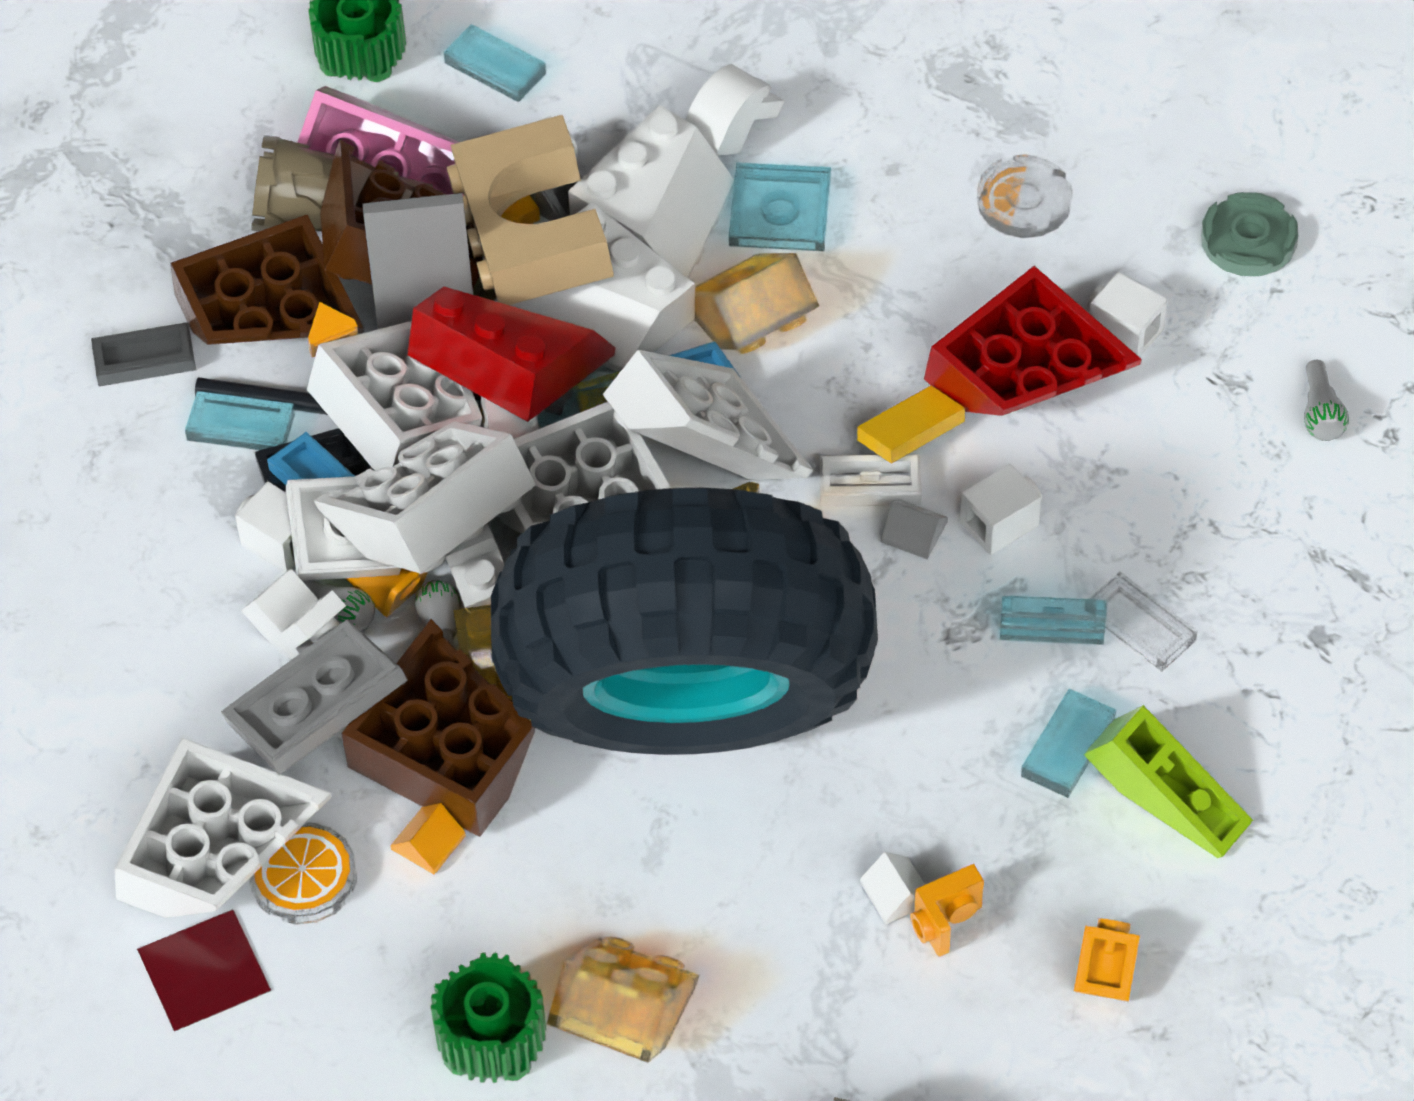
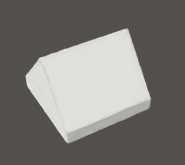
(892, 886)

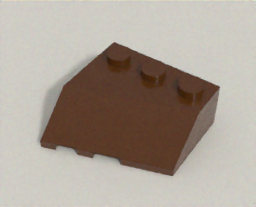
(342, 217)
(259, 286)
(442, 735)

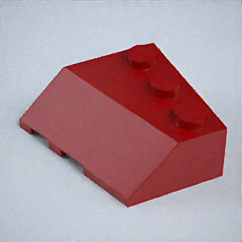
(1024, 350)
(504, 351)

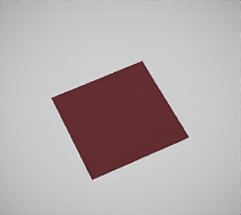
(203, 970)

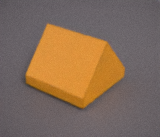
(329, 326)
(429, 837)

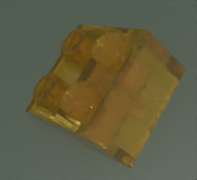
(621, 997)

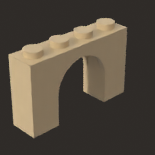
(518, 257)

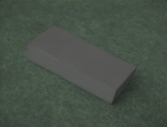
(143, 354)

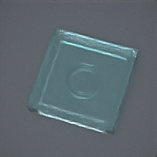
(780, 207)

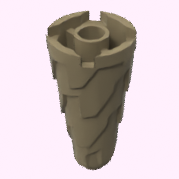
(293, 183)

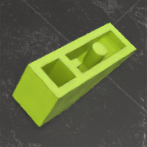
(1167, 781)

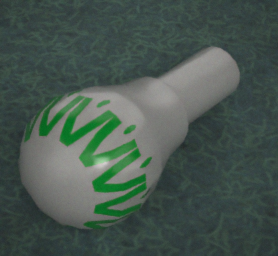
(1325, 413)
(436, 602)
(359, 605)

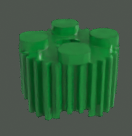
(357, 37)
(489, 1020)

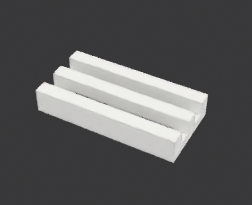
(871, 486)

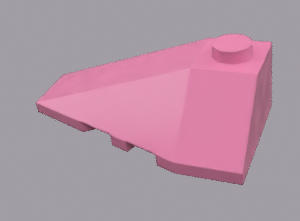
(378, 136)

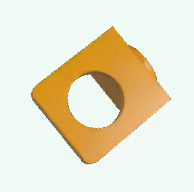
(390, 591)

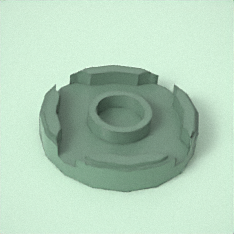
(1249, 234)

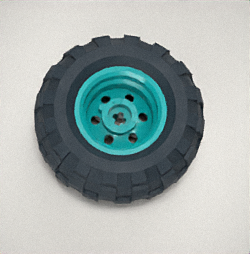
(683, 621)

